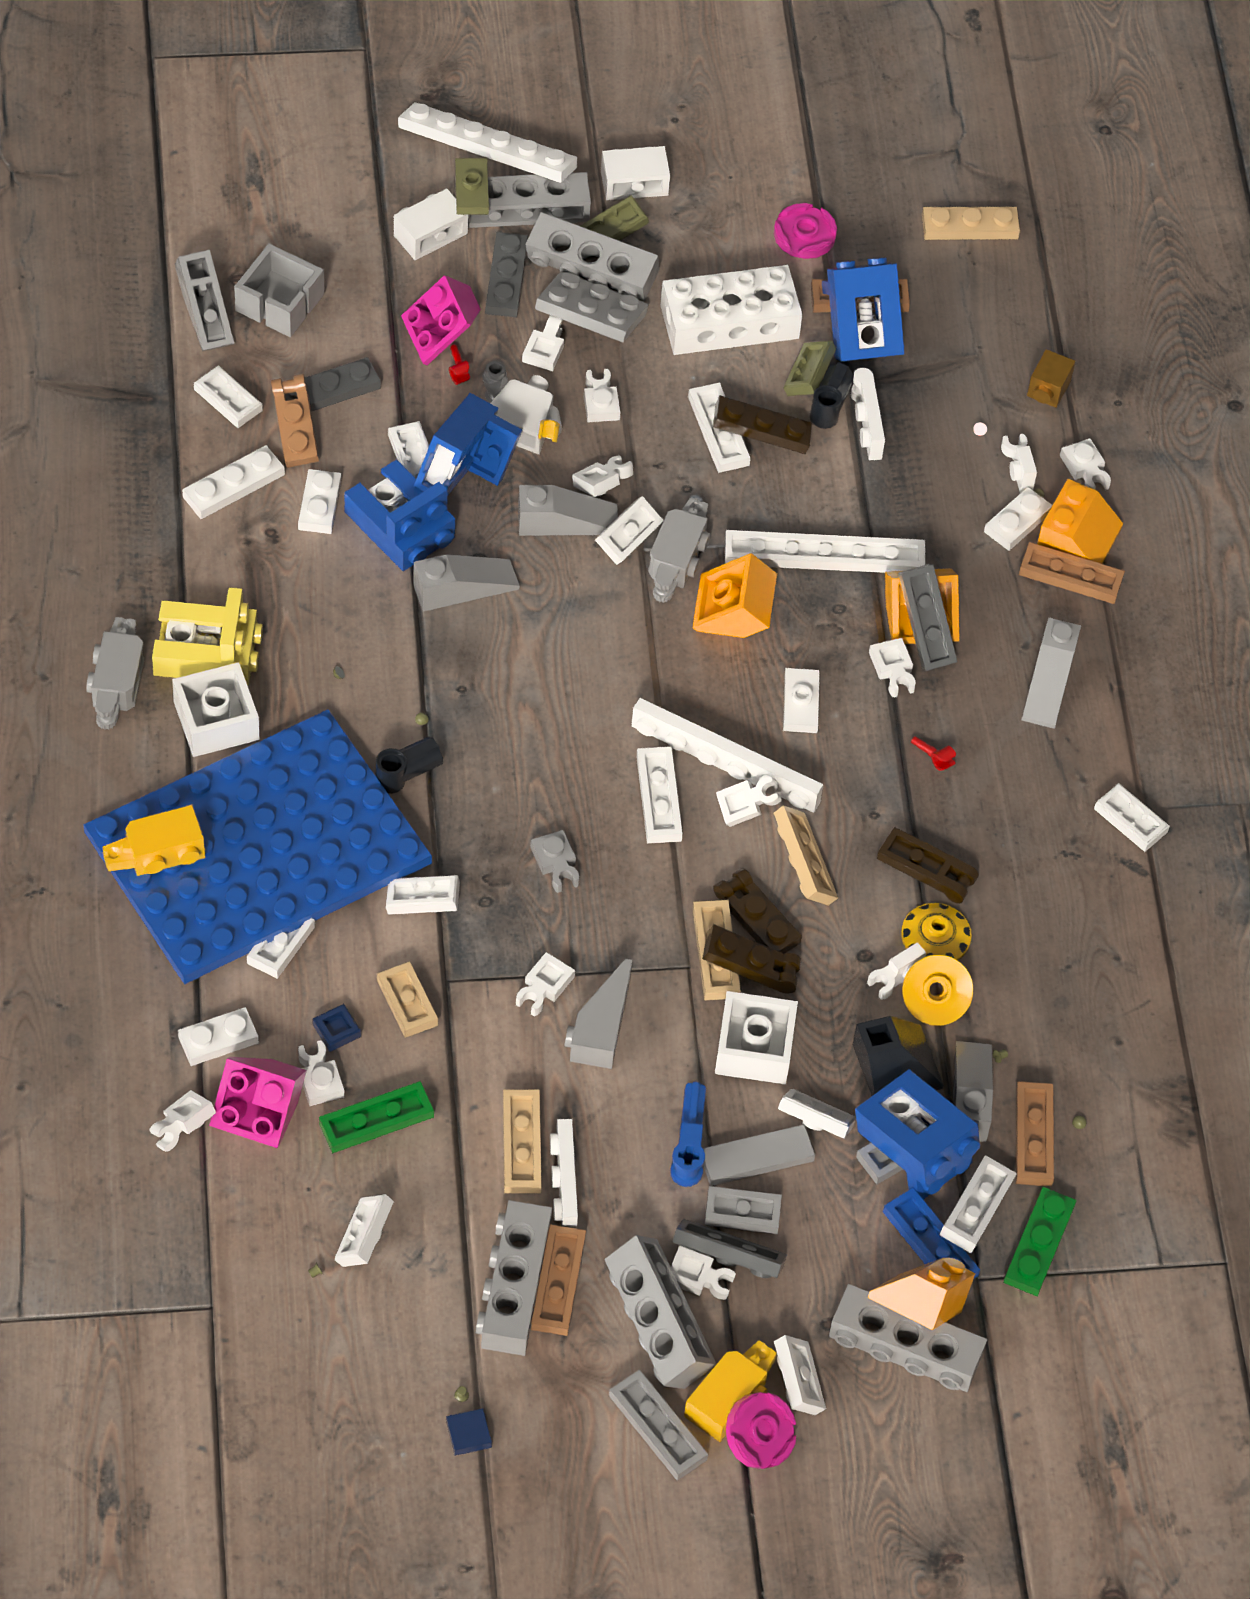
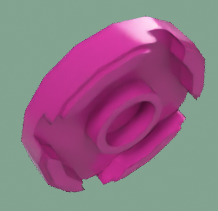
(805, 231)
(761, 1430)

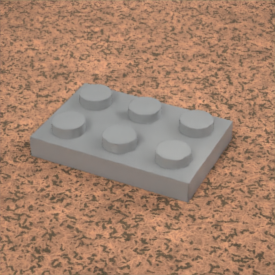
(591, 306)

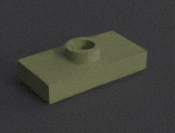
(471, 186)
(618, 220)
(809, 368)

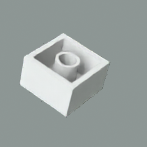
(216, 709)
(756, 1037)

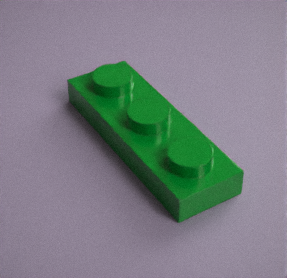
(376, 1117)
(1040, 1241)

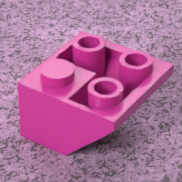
(440, 317)
(257, 1098)

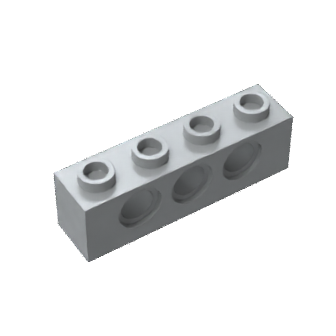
(523, 197)
(582, 243)
(645, 1262)
(511, 1331)
(918, 1359)

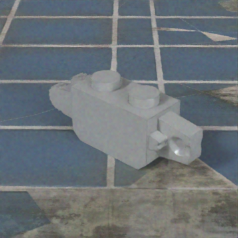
(677, 548)
(117, 672)

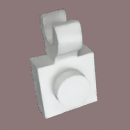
(546, 346)
(1023, 466)
(894, 973)
(183, 1115)

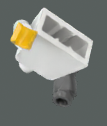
(523, 405)

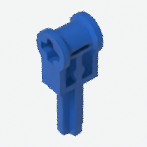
(689, 1146)

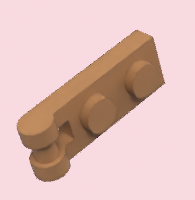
(295, 421)

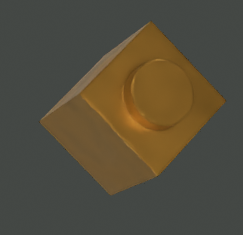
(1051, 378)

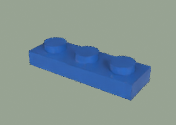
(922, 1229)

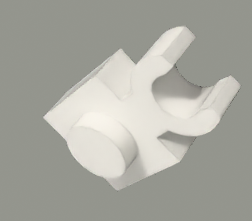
(600, 399)
(1085, 461)
(600, 478)
(893, 662)
(743, 801)
(547, 980)
(321, 1078)
(695, 1272)

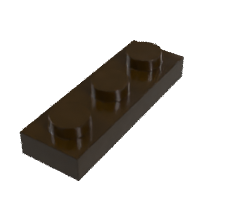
(762, 424)

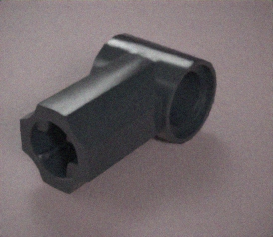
(831, 396)
(406, 763)

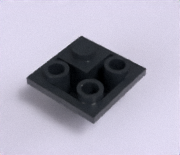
(890, 1048)

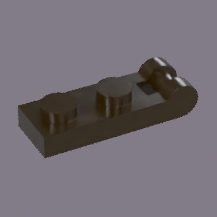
(927, 864)
(757, 913)
(751, 959)

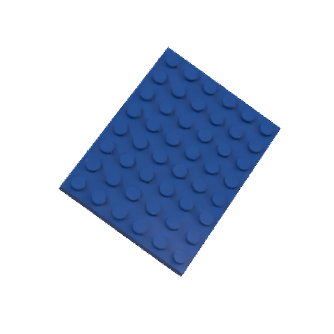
(286, 840)

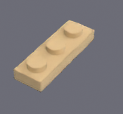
(970, 223)
(805, 855)
(715, 979)
(521, 1141)

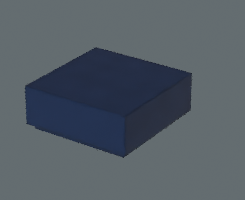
(336, 1027)
(468, 1432)

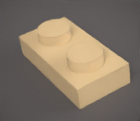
(407, 999)

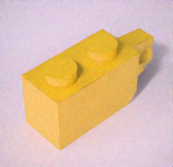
(157, 843)
(725, 1385)

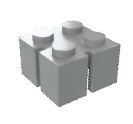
(279, 290)

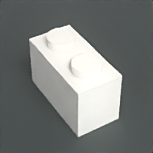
(635, 173)
(429, 224)

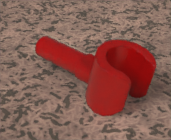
(459, 371)
(940, 758)

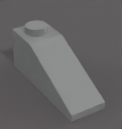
(204, 300)
(562, 512)
(460, 579)
(1051, 673)
(599, 1021)
(974, 1083)

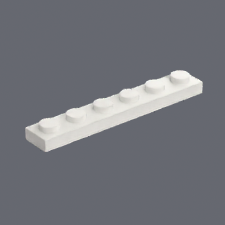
(488, 142)
(826, 551)
(725, 754)

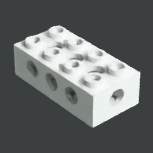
(731, 309)

